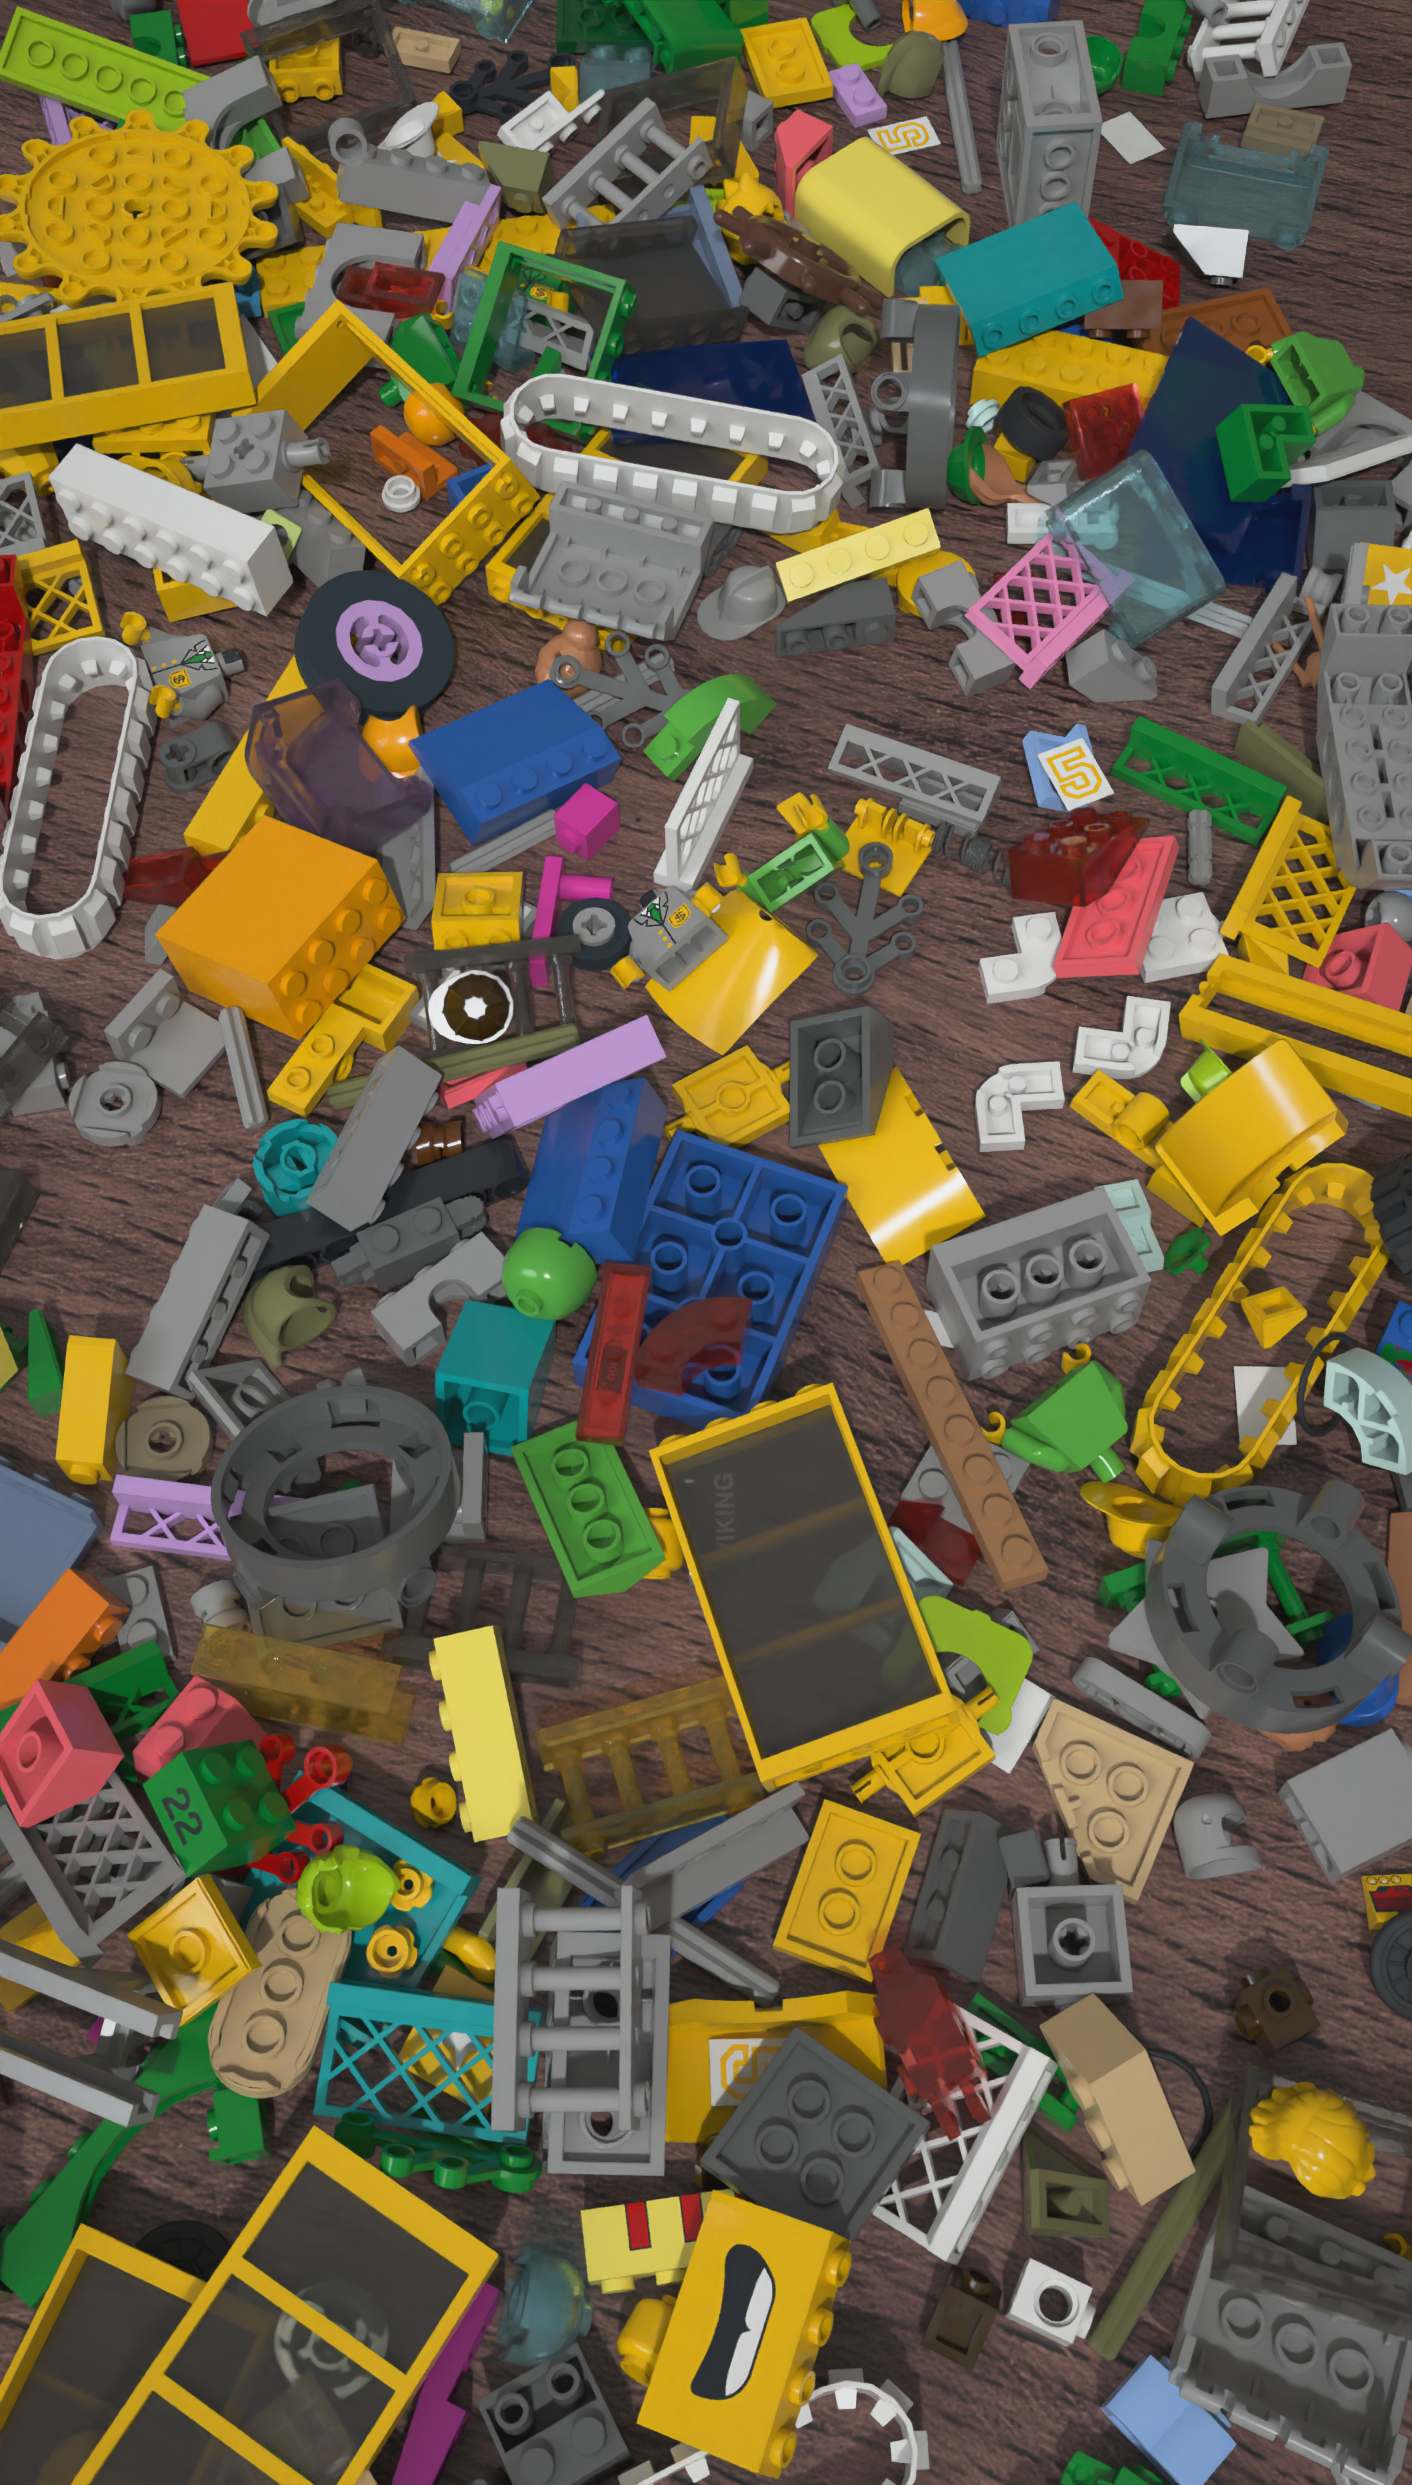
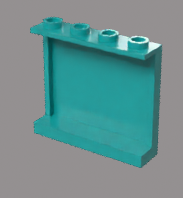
(1030, 278)
(390, 1842)

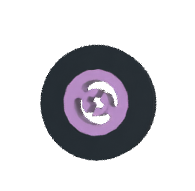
(386, 618)

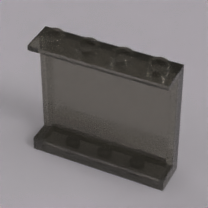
(672, 285)

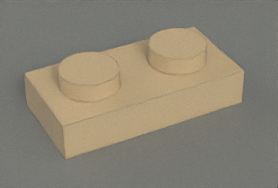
(426, 49)

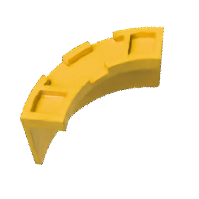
(1248, 1133)
(900, 1182)
(835, 2020)

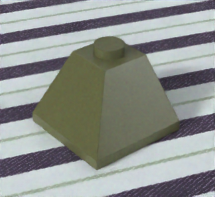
(521, 173)

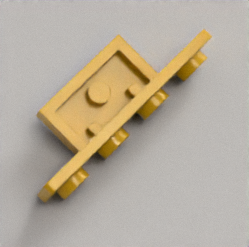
(323, 206)

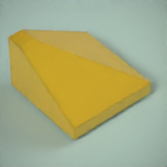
(1273, 1314)

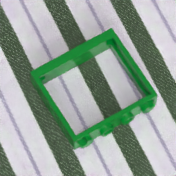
(493, 312)

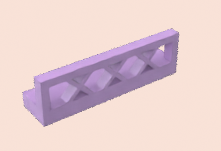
(466, 241)
(177, 1502)

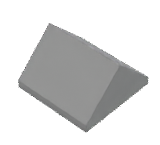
(237, 1393)

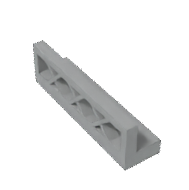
(538, 336)
(823, 405)
(1256, 644)
(917, 765)
(410, 864)
(720, 1857)

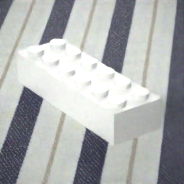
(172, 529)

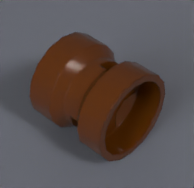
(439, 1142)

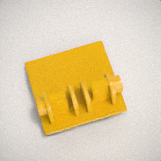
(905, 837)

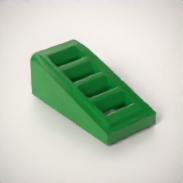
(44, 1366)

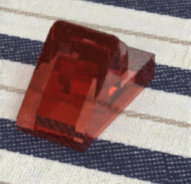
(943, 1543)

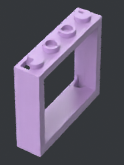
(567, 1077)

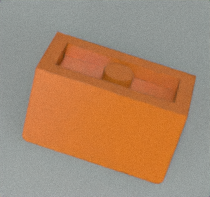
(411, 458)

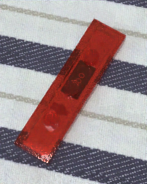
(612, 1354)

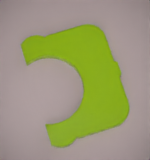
(835, 39)
(994, 1649)

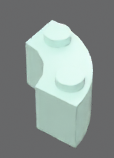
(1376, 1404)

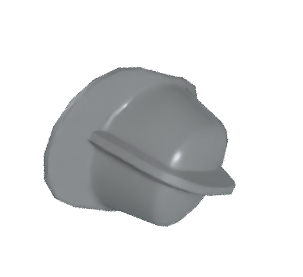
(741, 604)

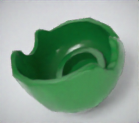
(1105, 62)

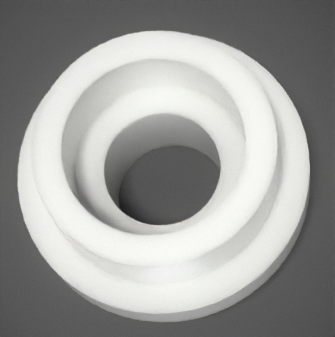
(400, 494)

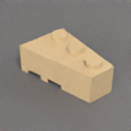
(1119, 2098)

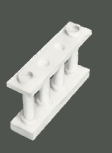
(1275, 34)

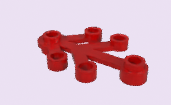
(318, 1775)

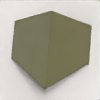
(1060, 2194)

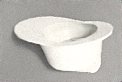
(414, 131)

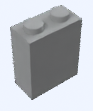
(1354, 1805)

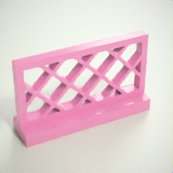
(1066, 631)

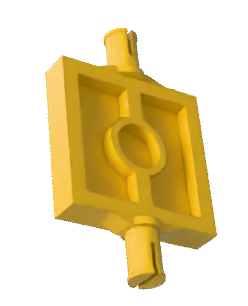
(732, 1100)
(934, 1763)

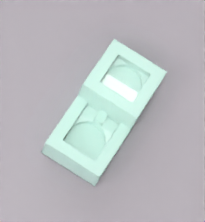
(1136, 1217)

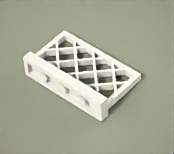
(705, 804)
(989, 2154)

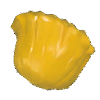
(1317, 2137)

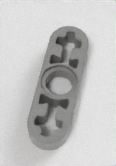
(1142, 1707)

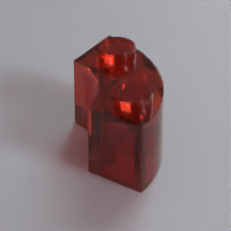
(692, 1341)

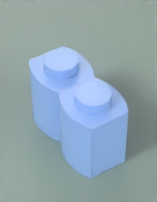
(1171, 2433)

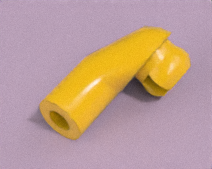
(474, 1953)

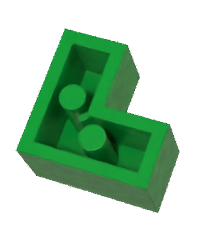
(1260, 446)

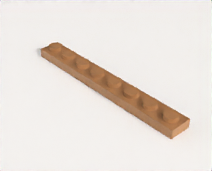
(951, 1428)

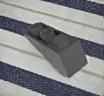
(844, 618)

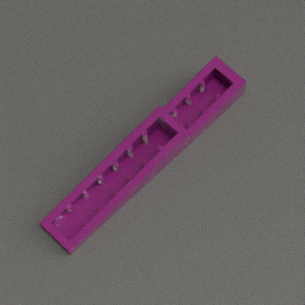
(437, 2420)

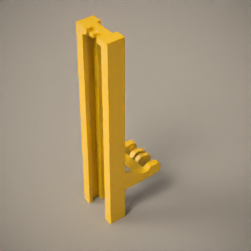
(1312, 1005)

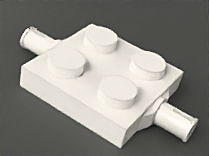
(1183, 939)

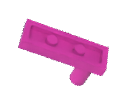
(554, 889)

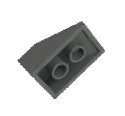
(838, 1075)

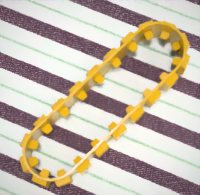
(1323, 1184)

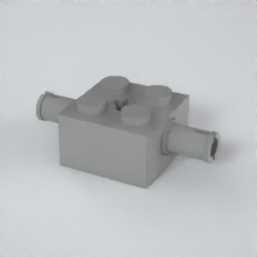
(257, 461)
(1086, 1914)

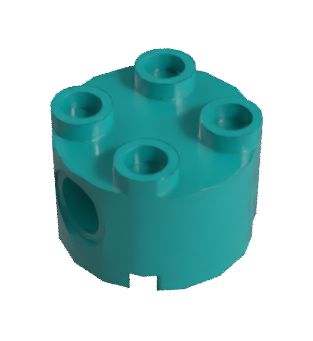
(291, 1162)

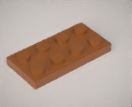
(1235, 318)

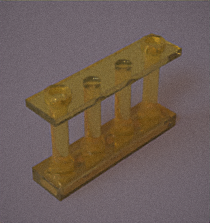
(307, 1684)
(630, 1724)

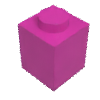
(586, 821)

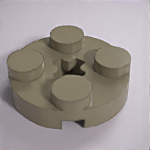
(161, 1416)

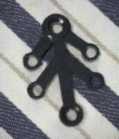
(473, 97)

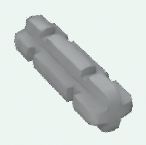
(1199, 847)

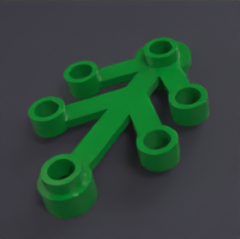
(455, 2164)

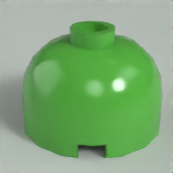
(546, 1275)

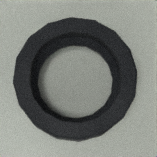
(1034, 423)

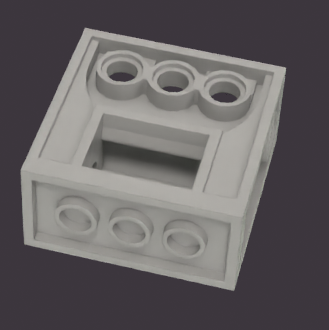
(1047, 120)
(568, 2137)

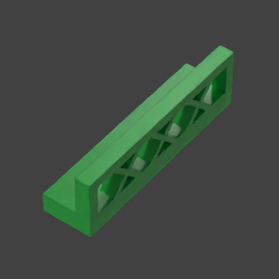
(1204, 775)
(120, 1687)

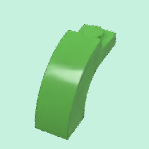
(695, 716)

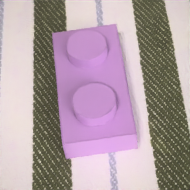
(857, 95)

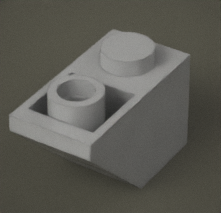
(1110, 670)

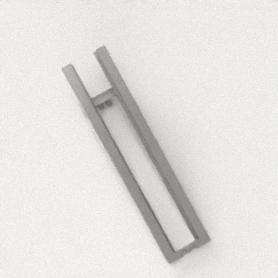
(96, 2080)

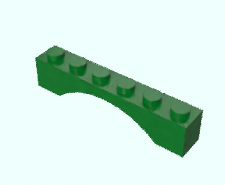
(40, 2240)

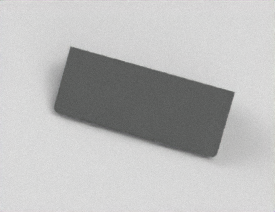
(960, 1895)

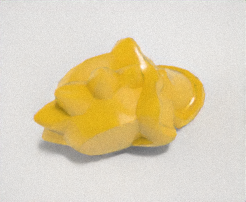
(756, 199)

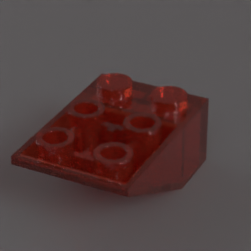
(1074, 857)

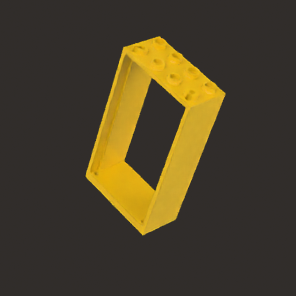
(317, 372)

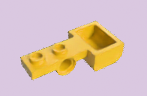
(368, 1010)
(1138, 1126)

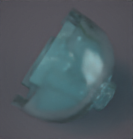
(542, 2309)

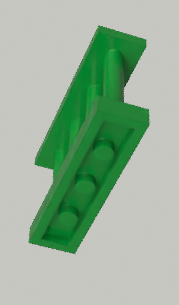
(1128, 1590)

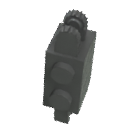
(408, 1242)

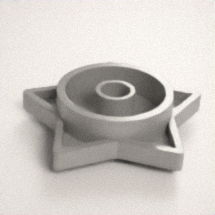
(1238, 1601)

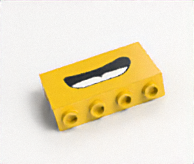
(746, 2334)

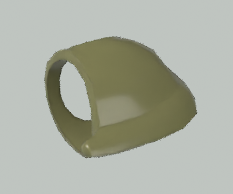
(911, 65)
(834, 337)
(284, 1312)

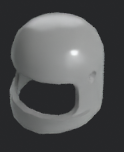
(1204, 1839)

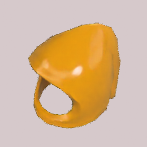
(938, 17)
(391, 739)

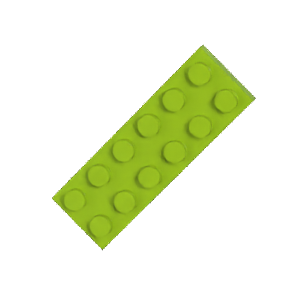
(93, 71)

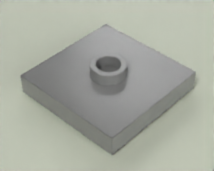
(1353, 589)

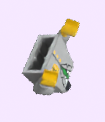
(183, 670)
(671, 936)

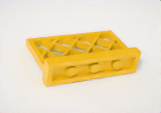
(53, 567)
(1263, 877)

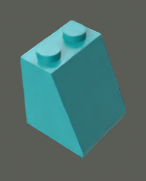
(494, 1375)

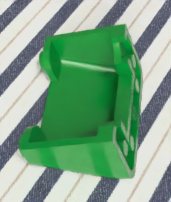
(685, 31)

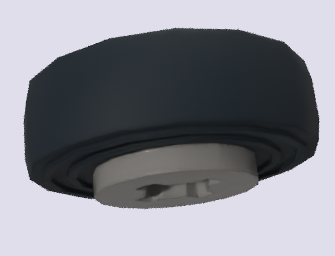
(609, 937)

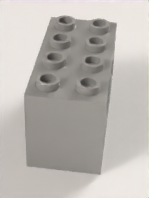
(1037, 1284)

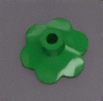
(1187, 1253)

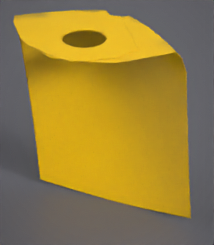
(739, 978)

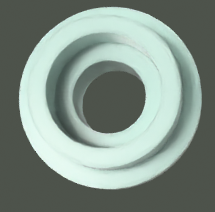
(983, 414)

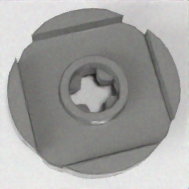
(118, 1127)

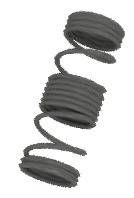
(976, 854)

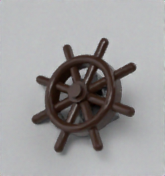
(798, 276)

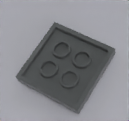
(328, 1528)
(815, 2139)

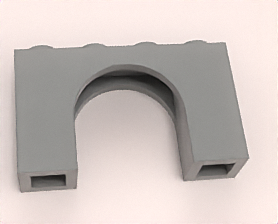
(232, 101)
(360, 248)
(1369, 421)

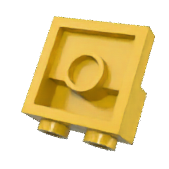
(310, 72)
(477, 909)

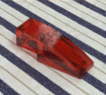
(391, 289)
(168, 876)

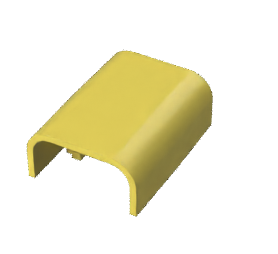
(874, 210)

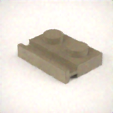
(1281, 130)

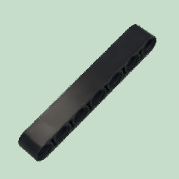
(315, 1240)

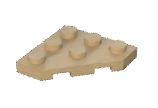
(1110, 1794)

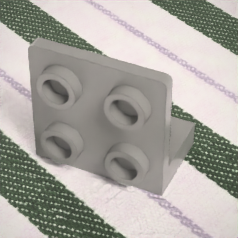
(166, 1036)
(471, 1517)

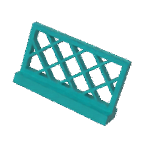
(422, 2010)

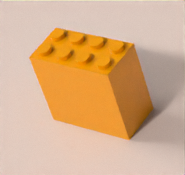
(282, 926)

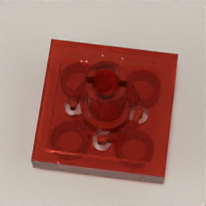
(1095, 434)

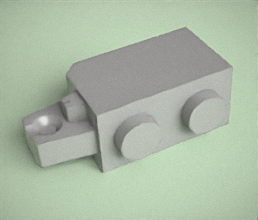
(49, 1086)

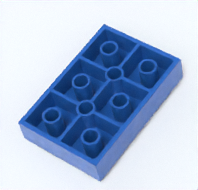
(730, 1229)

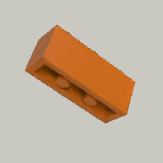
(60, 1635)

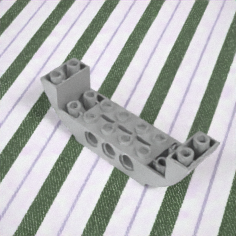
(1367, 742)

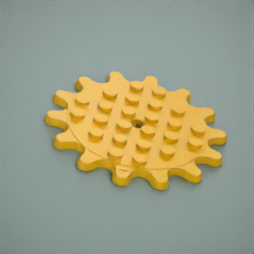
(82, 197)

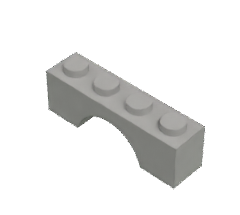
(1313, 80)

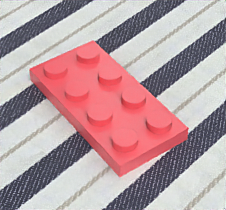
(1117, 928)

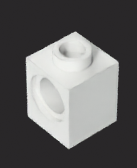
(1025, 2306)

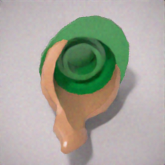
(981, 473)

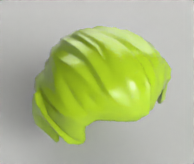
(345, 1889)

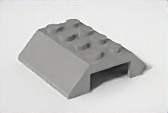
(617, 562)
(1291, 2370)

